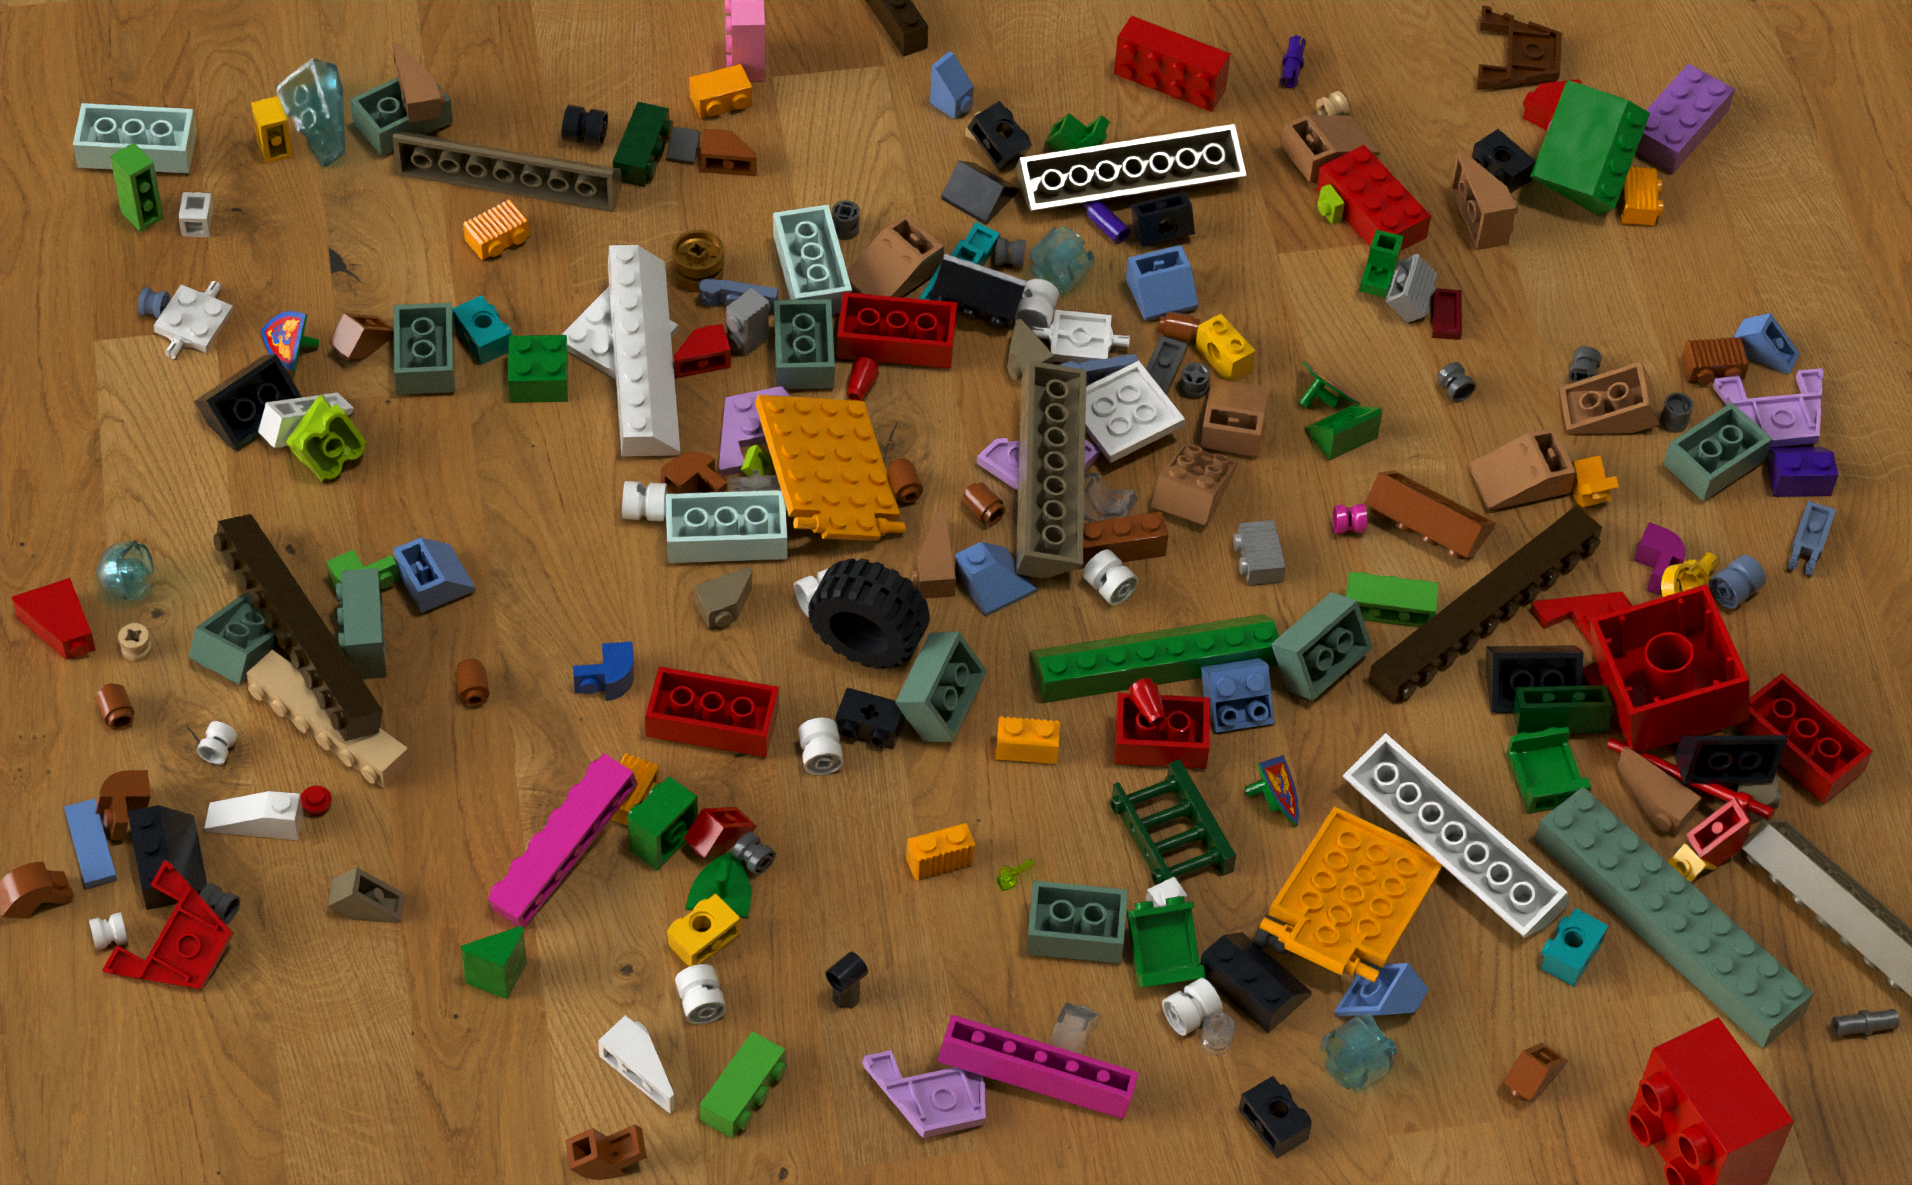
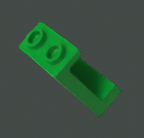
(1544, 768)
(1164, 942)

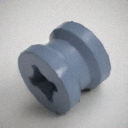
(152, 302)

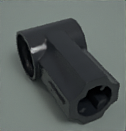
(845, 979)

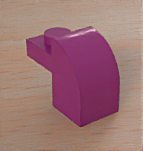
(1659, 550)

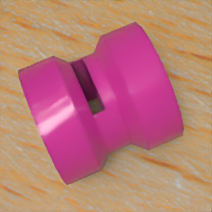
(1349, 519)

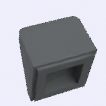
(683, 145)

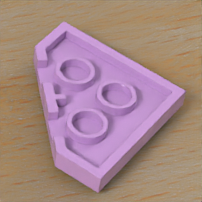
(1002, 459)

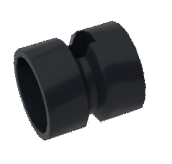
(584, 125)

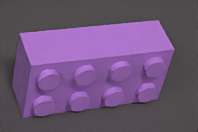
(1683, 117)

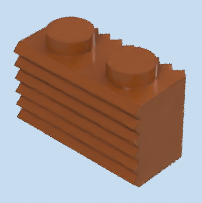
(1714, 359)

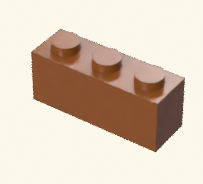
(1127, 537)

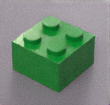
(538, 368)
(661, 822)

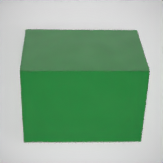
(1346, 430)
(495, 961)

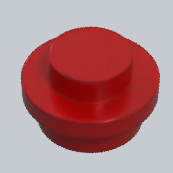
(316, 800)

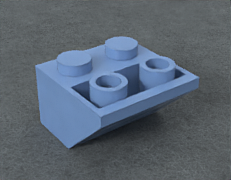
(1161, 282)
(431, 573)
(1238, 694)

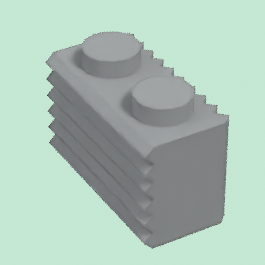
(1412, 288)
(747, 322)
(1260, 552)

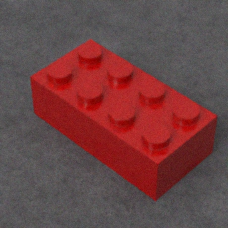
(1171, 63)
(1374, 198)
(897, 330)
(712, 711)
(1818, 747)

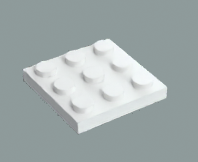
(592, 335)
(1128, 412)

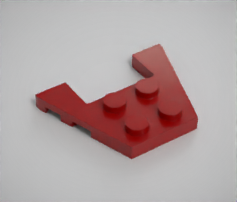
(1580, 610)
(186, 946)

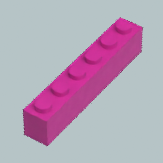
(562, 840)
(1037, 1066)

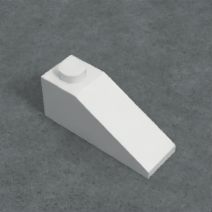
(284, 415)
(257, 815)
(633, 1055)

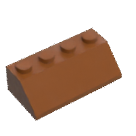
(1429, 514)

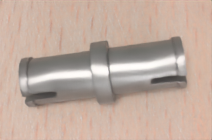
(1865, 1022)

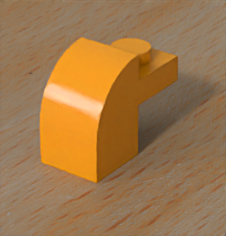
(1590, 482)

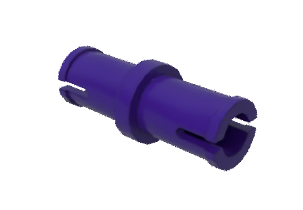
(1293, 61)

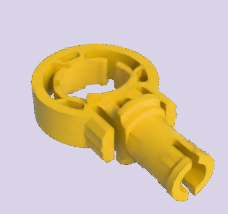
(1690, 574)

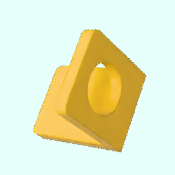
(1689, 863)

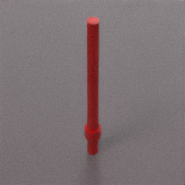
(1746, 800)

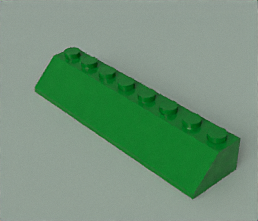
(1159, 655)

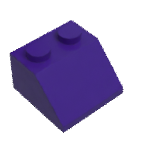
(1801, 471)

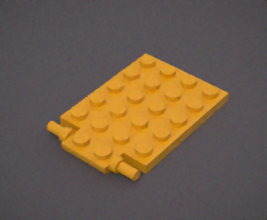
(829, 467)
(1352, 895)

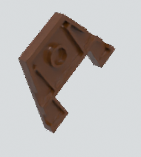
(1531, 52)

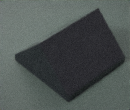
(977, 191)

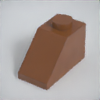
(726, 154)
(360, 335)
(1534, 1072)

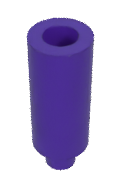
(1107, 221)

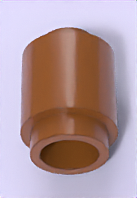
(1178, 326)
(904, 480)
(983, 503)
(472, 682)
(115, 706)

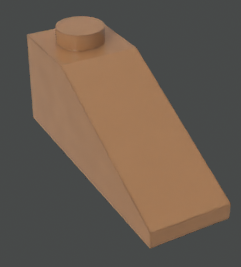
(418, 87)
(934, 562)
(1661, 796)

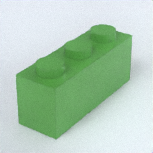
(137, 187)
(1393, 598)
(743, 1085)

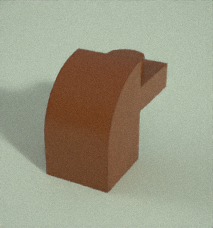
(692, 473)
(119, 794)
(30, 886)
(605, 1156)

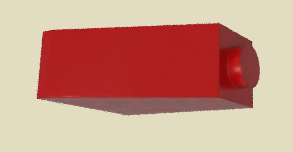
(56, 618)

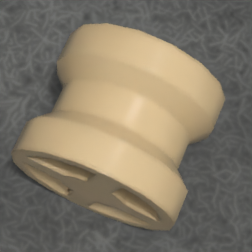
(1334, 105)
(134, 650)

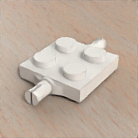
(193, 319)
(1080, 336)

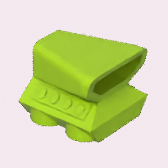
(325, 439)

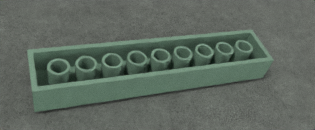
(1674, 917)

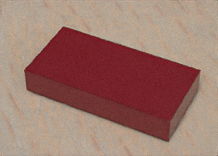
(1447, 314)

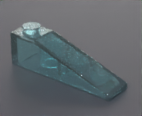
(317, 106)

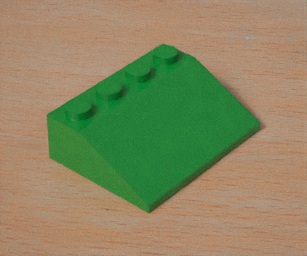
(1590, 146)

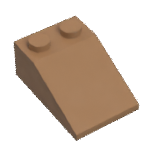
(1483, 203)
(1610, 402)

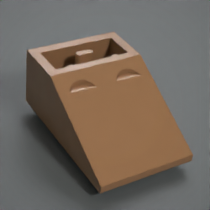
(1320, 139)
(896, 260)
(1234, 417)
(1524, 470)
(1193, 484)

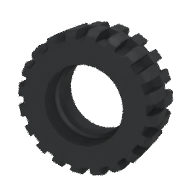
(869, 613)

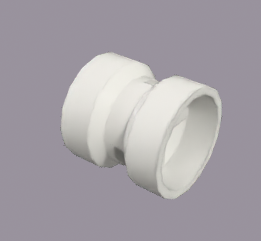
(216, 744)
(105, 932)

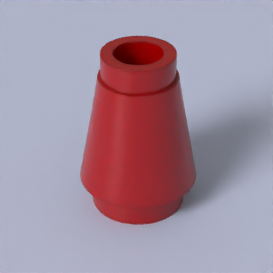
(862, 377)
(1148, 701)

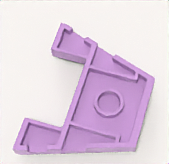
(1785, 418)
(741, 428)
(934, 1100)

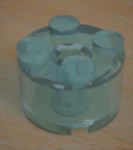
(1061, 258)
(1358, 1052)

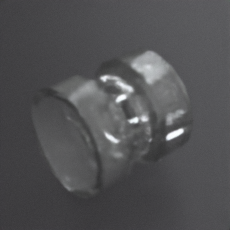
(1217, 1033)

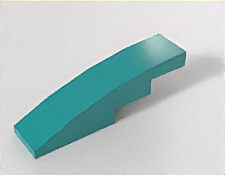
(975, 249)

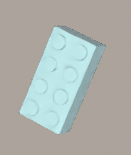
(160, 132)
(811, 255)
(726, 526)

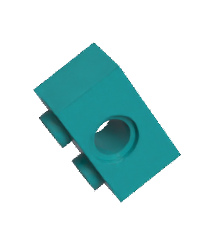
(482, 329)
(1570, 962)

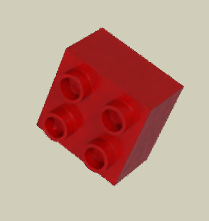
(1670, 669)
(1709, 1111)

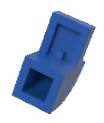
(612, 676)

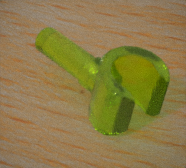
(1007, 874)

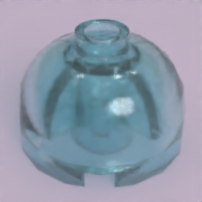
(126, 570)

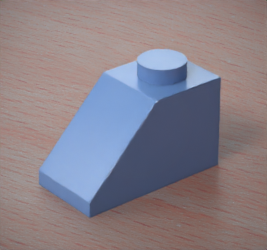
(950, 87)
(1767, 343)

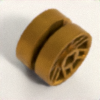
(697, 257)

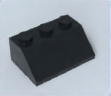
(978, 291)
(238, 403)
(1529, 667)
(1729, 758)
(168, 836)
(1252, 980)

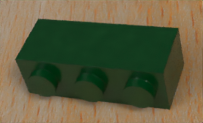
(643, 143)
(1576, 707)

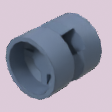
(1737, 581)

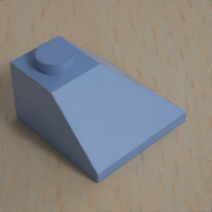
(991, 577)
(1395, 992)

